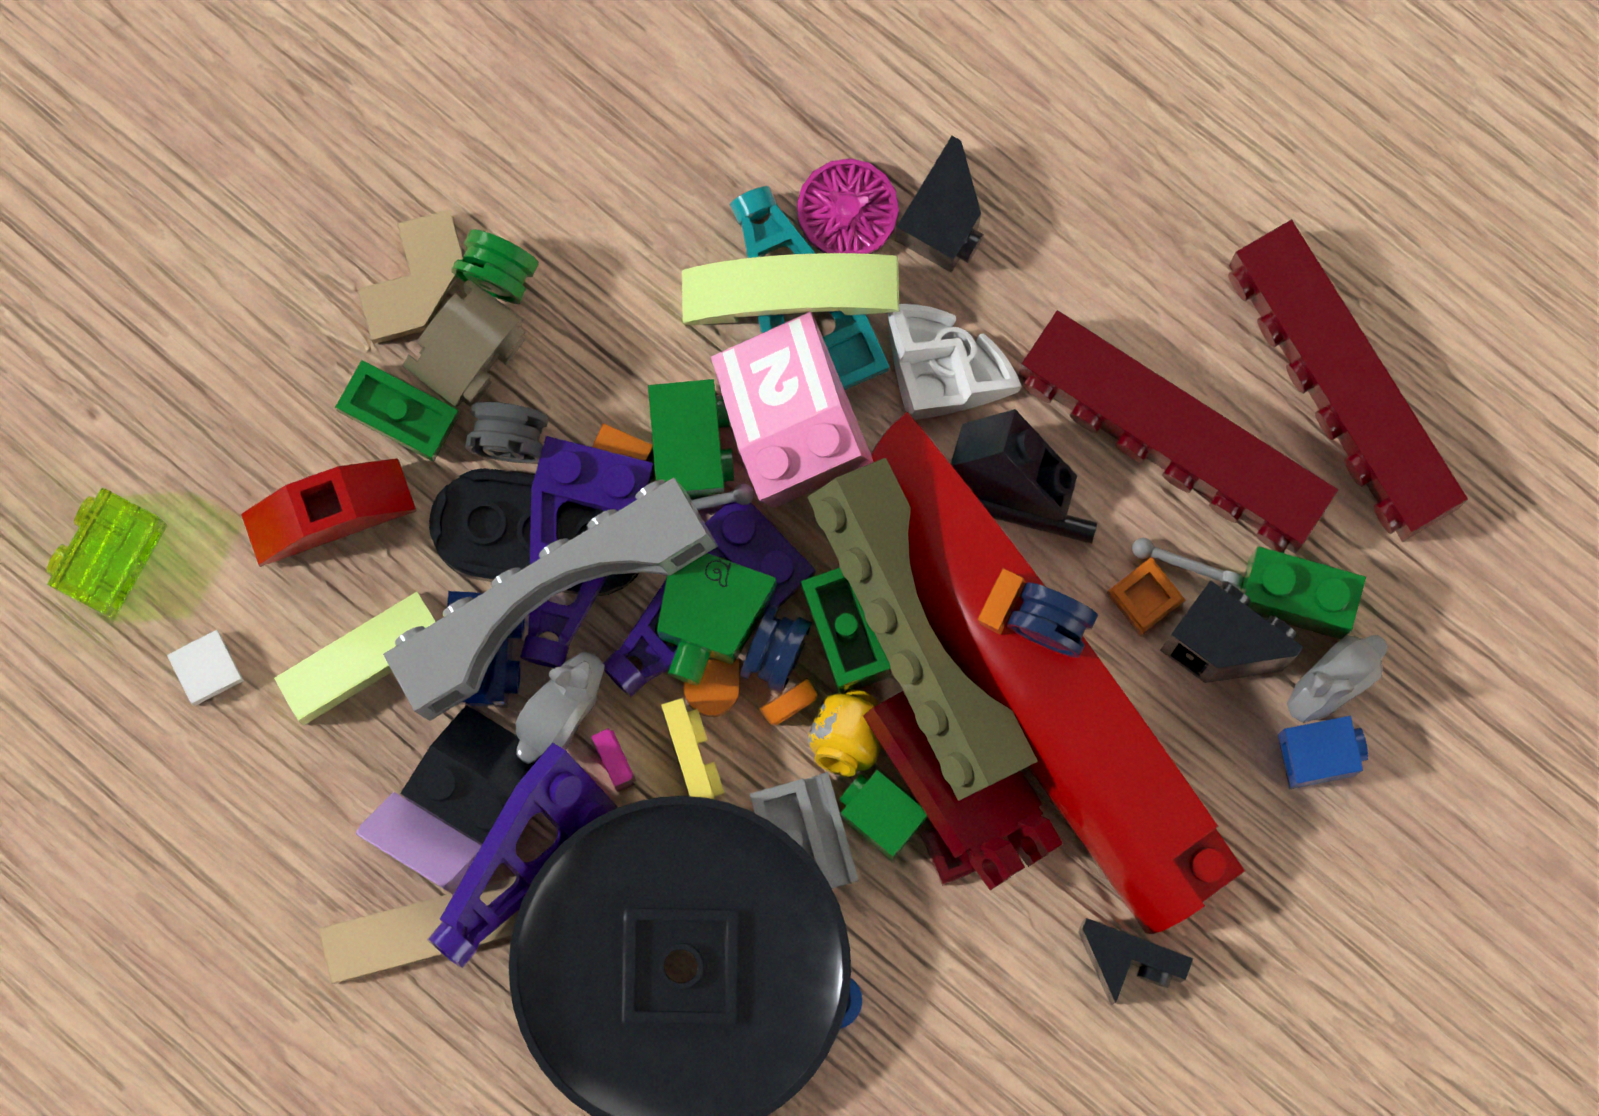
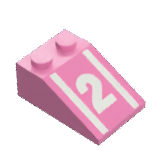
(789, 411)

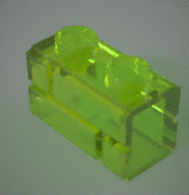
(105, 553)

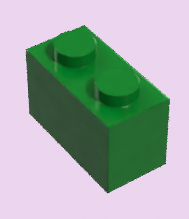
(687, 436)
(1302, 592)
(845, 636)

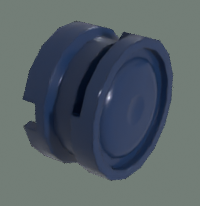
(1052, 619)
(776, 649)

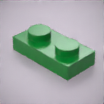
(397, 410)

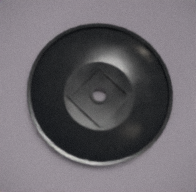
(661, 881)

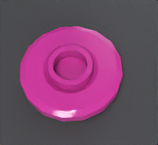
(847, 207)

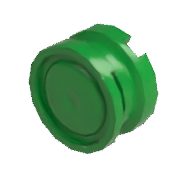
(495, 266)

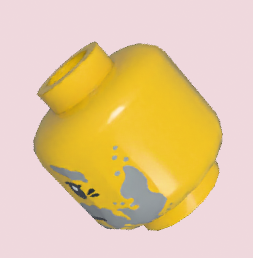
(842, 735)

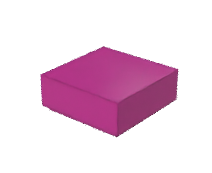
(614, 759)

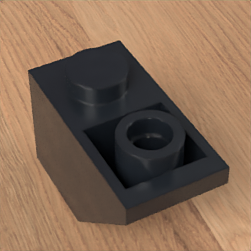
(1013, 466)

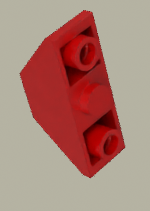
(327, 508)

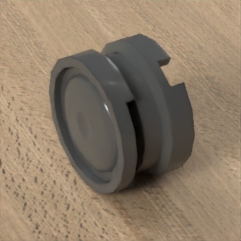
(506, 432)

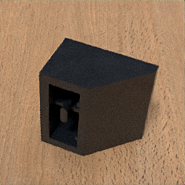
(1228, 639)

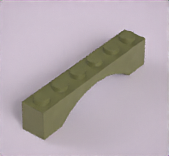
(967, 729)

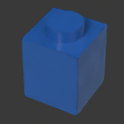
(1322, 752)

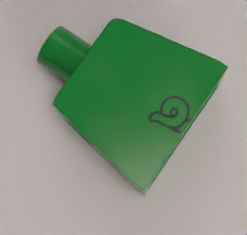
(711, 613)

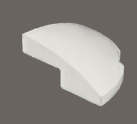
(943, 366)

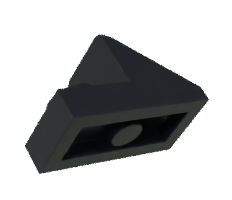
(1115, 950)

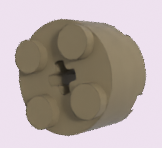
(465, 344)

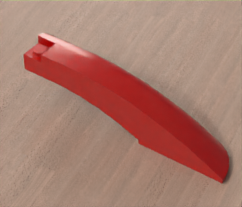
(1083, 729)

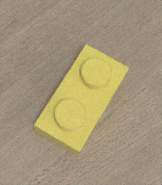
(686, 732)

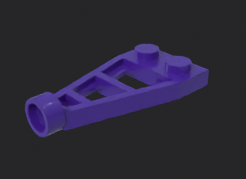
(586, 478)
(741, 538)
(567, 799)

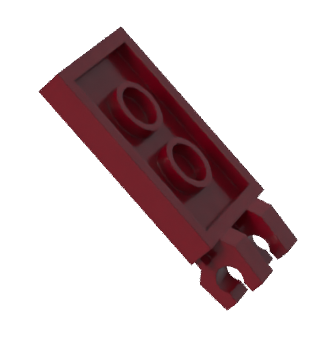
(977, 821)

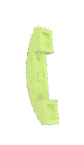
(790, 286)

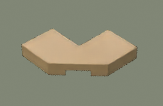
(411, 301)

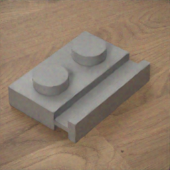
(812, 818)

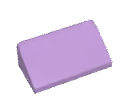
(420, 841)

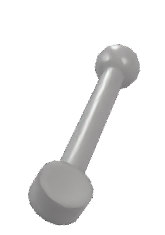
(741, 494)
(1144, 548)

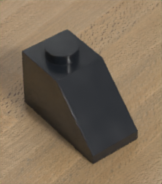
(944, 212)

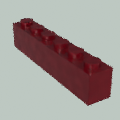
(1346, 382)
(1176, 433)

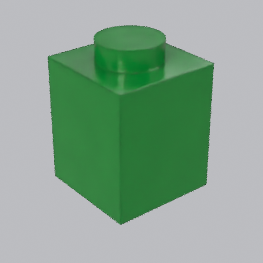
(881, 813)

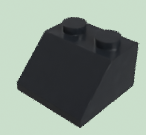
(468, 774)

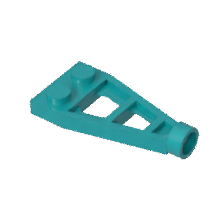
(853, 341)

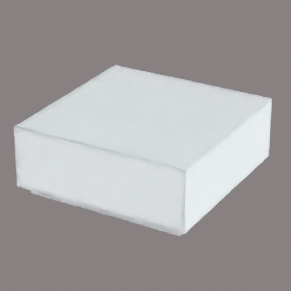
(205, 668)

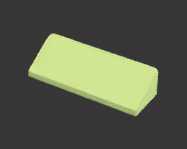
(349, 661)

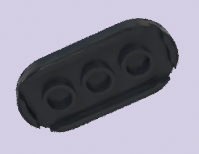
(485, 526)

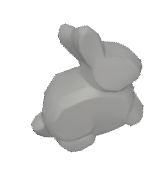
(1338, 677)
(559, 706)

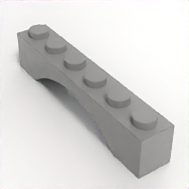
(450, 657)

